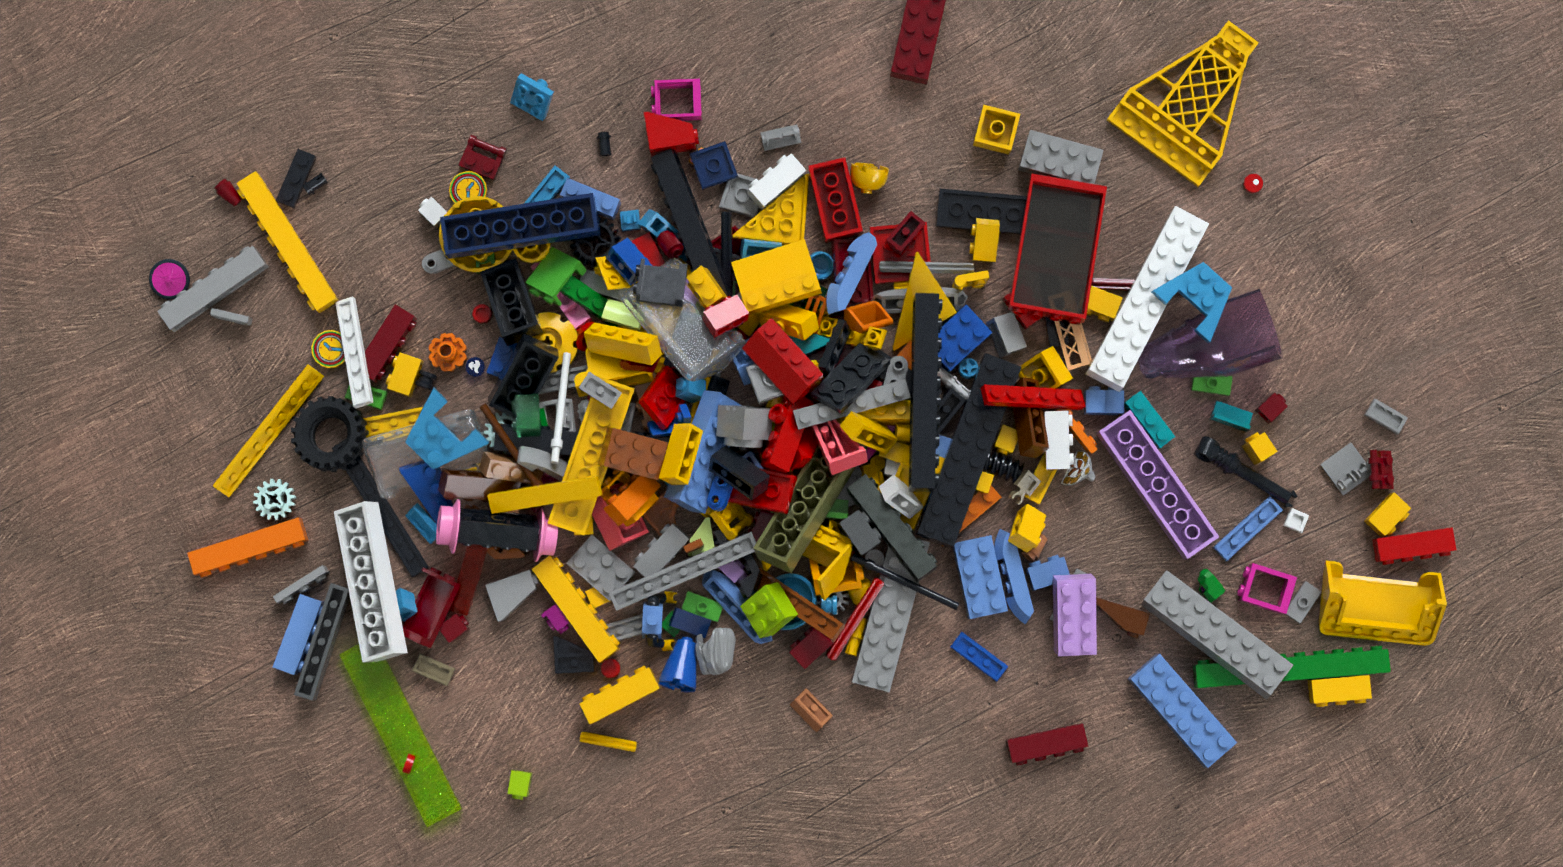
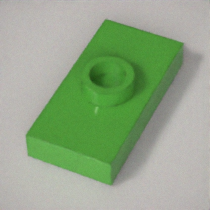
(1213, 385)
(702, 606)

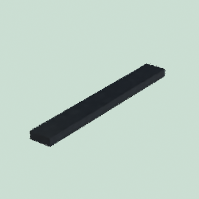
(391, 523)

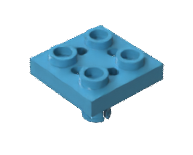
(532, 96)

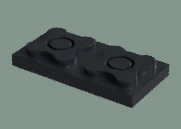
(850, 378)

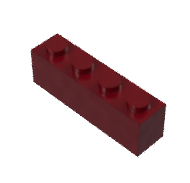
(387, 341)
(1047, 743)

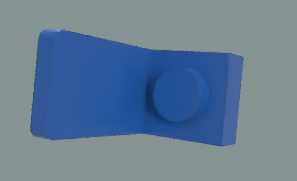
(682, 416)

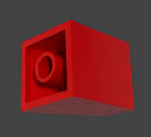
(669, 133)

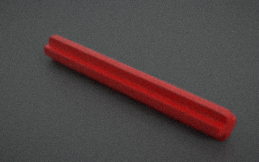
(855, 619)

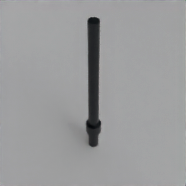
(870, 565)

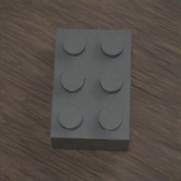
(860, 533)

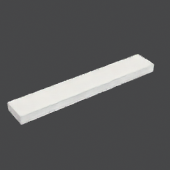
(354, 352)

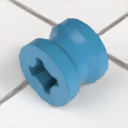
(969, 365)
(830, 604)

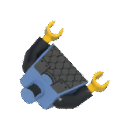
(653, 620)

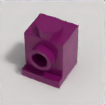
(557, 619)

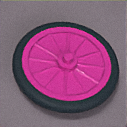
(169, 278)

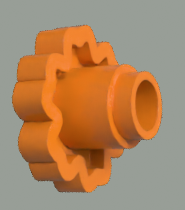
(447, 352)

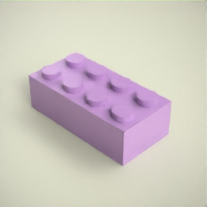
(1074, 614)

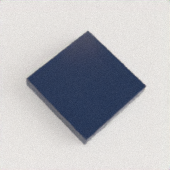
(713, 165)

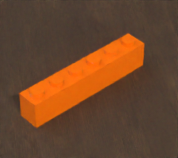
(248, 546)

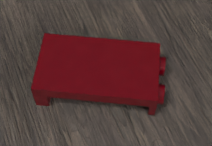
(432, 607)

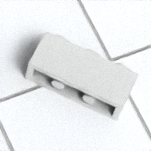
(775, 181)
(1059, 440)

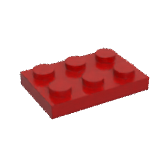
(661, 398)

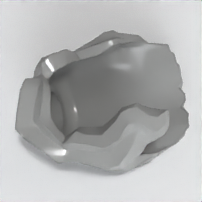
(717, 653)

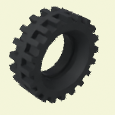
(309, 421)

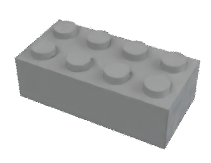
(1060, 158)

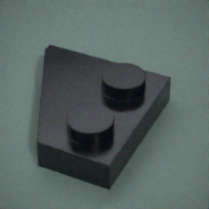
(571, 657)

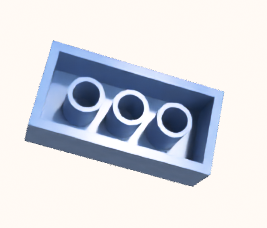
(979, 577)

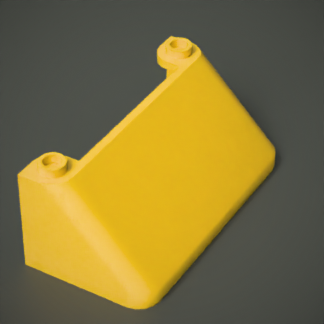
(1381, 607)

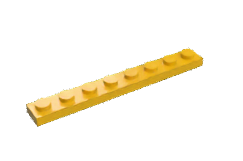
(268, 430)

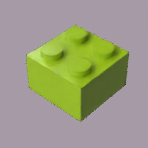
(769, 610)

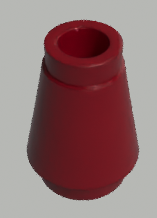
(228, 192)

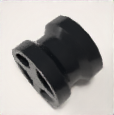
(425, 380)

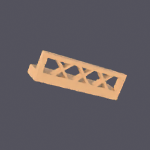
(1080, 342)

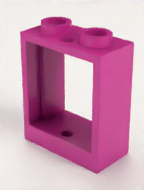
(675, 84)
(1285, 596)

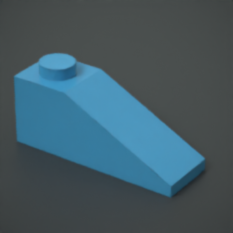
(656, 224)

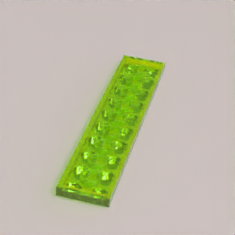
(402, 736)

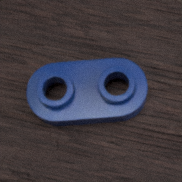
(722, 492)

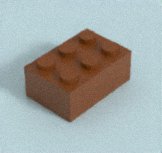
(632, 453)

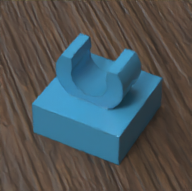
(629, 220)

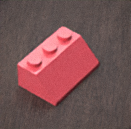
(615, 535)

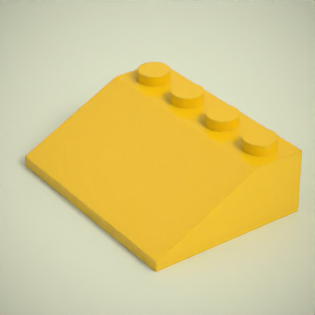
(776, 277)

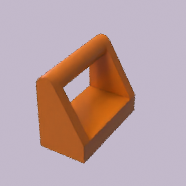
(866, 313)

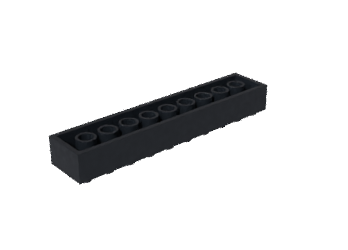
(924, 390)
(966, 455)

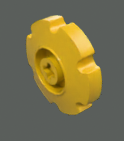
(560, 334)

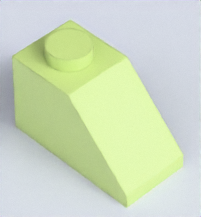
(706, 535)

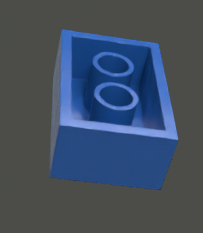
(961, 337)

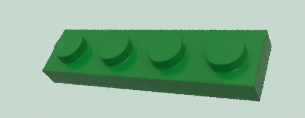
(585, 297)

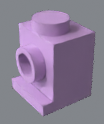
(734, 571)

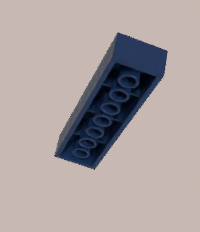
(520, 225)

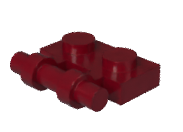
(1381, 469)

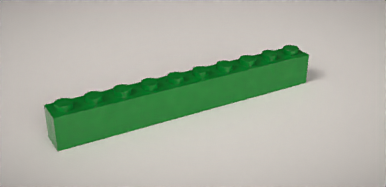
(1305, 667)

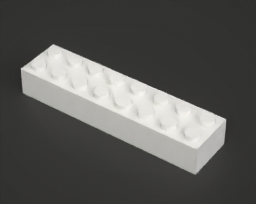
(370, 582)

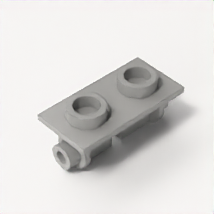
(780, 137)

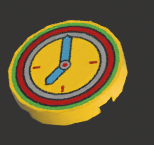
(467, 185)
(328, 349)

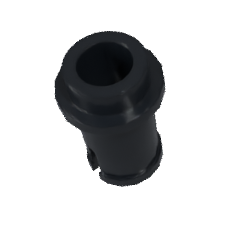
(604, 143)
(314, 184)

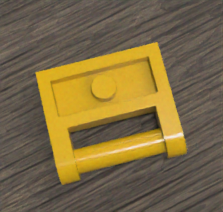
(974, 279)
(726, 516)

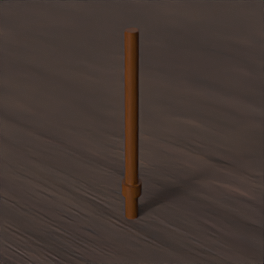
(508, 443)

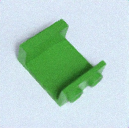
(553, 274)

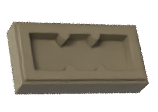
(433, 669)

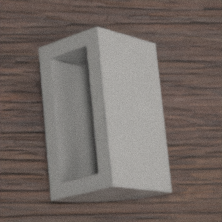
(1006, 334)

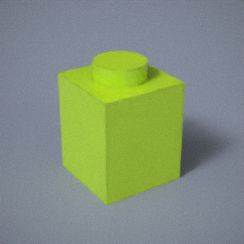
(519, 784)

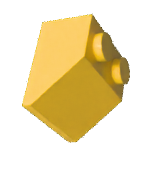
(1047, 369)

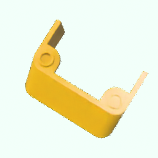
(830, 551)

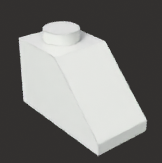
(896, 494)

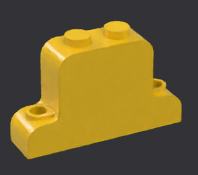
(610, 368)

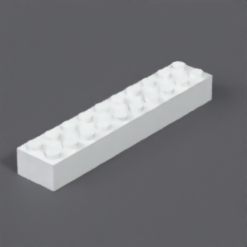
(1141, 308)

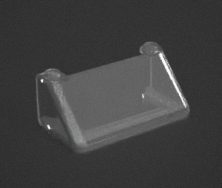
(684, 334)
(389, 452)

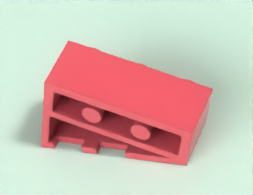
(837, 447)

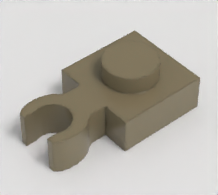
(1026, 485)

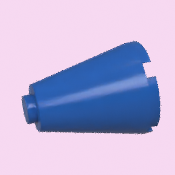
(680, 667)

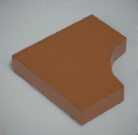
(661, 513)

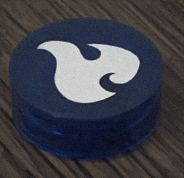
(475, 367)

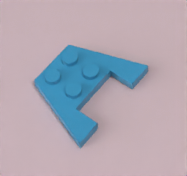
(1204, 291)
(434, 440)

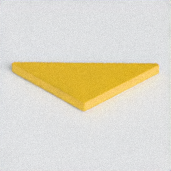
(782, 219)
(920, 281)

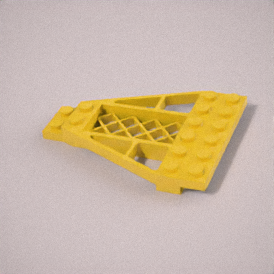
(1165, 135)

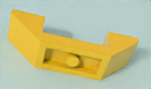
(872, 339)

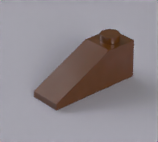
(1126, 618)

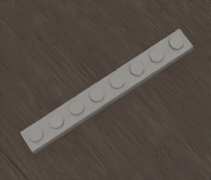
(683, 571)

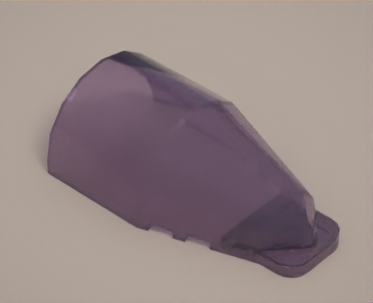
(1240, 343)

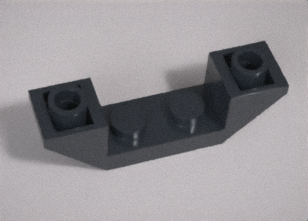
(750, 583)

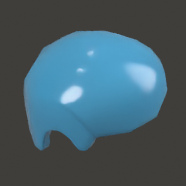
(822, 264)

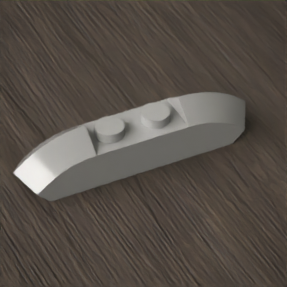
(893, 299)

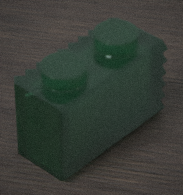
(527, 415)

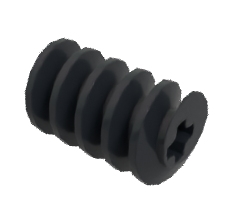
(1003, 467)

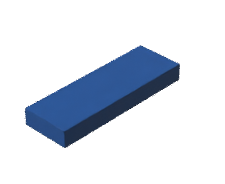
(979, 656)

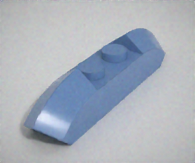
(854, 267)
(731, 599)
(1020, 602)

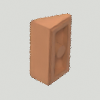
(811, 710)

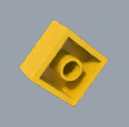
(996, 129)

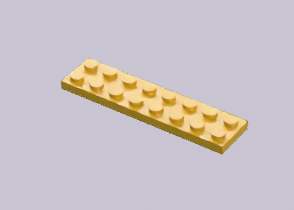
(585, 457)

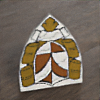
(1080, 470)

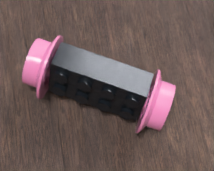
(497, 529)

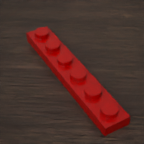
(1032, 397)

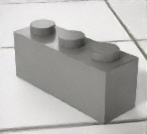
(661, 550)

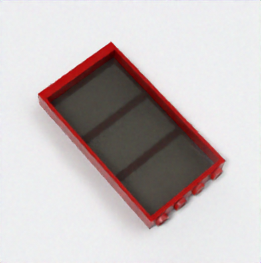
(1057, 249)

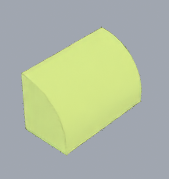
(618, 314)

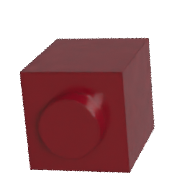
(1271, 407)
(454, 627)

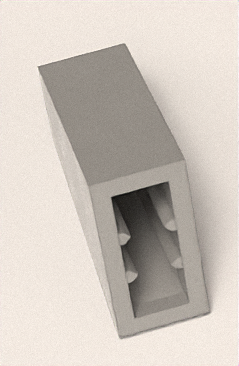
(511, 592)

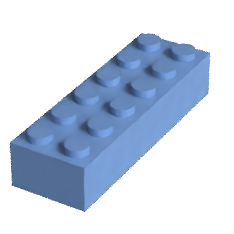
(695, 494)
(1182, 710)

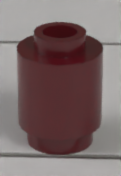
(670, 244)

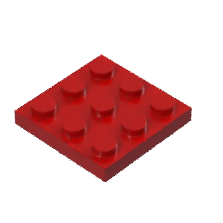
(885, 253)

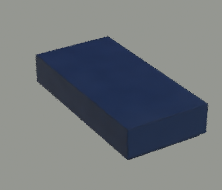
(689, 622)

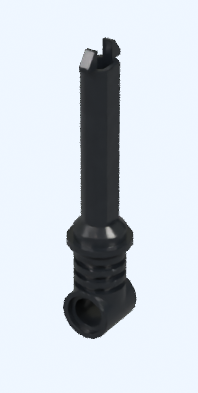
(1230, 463)

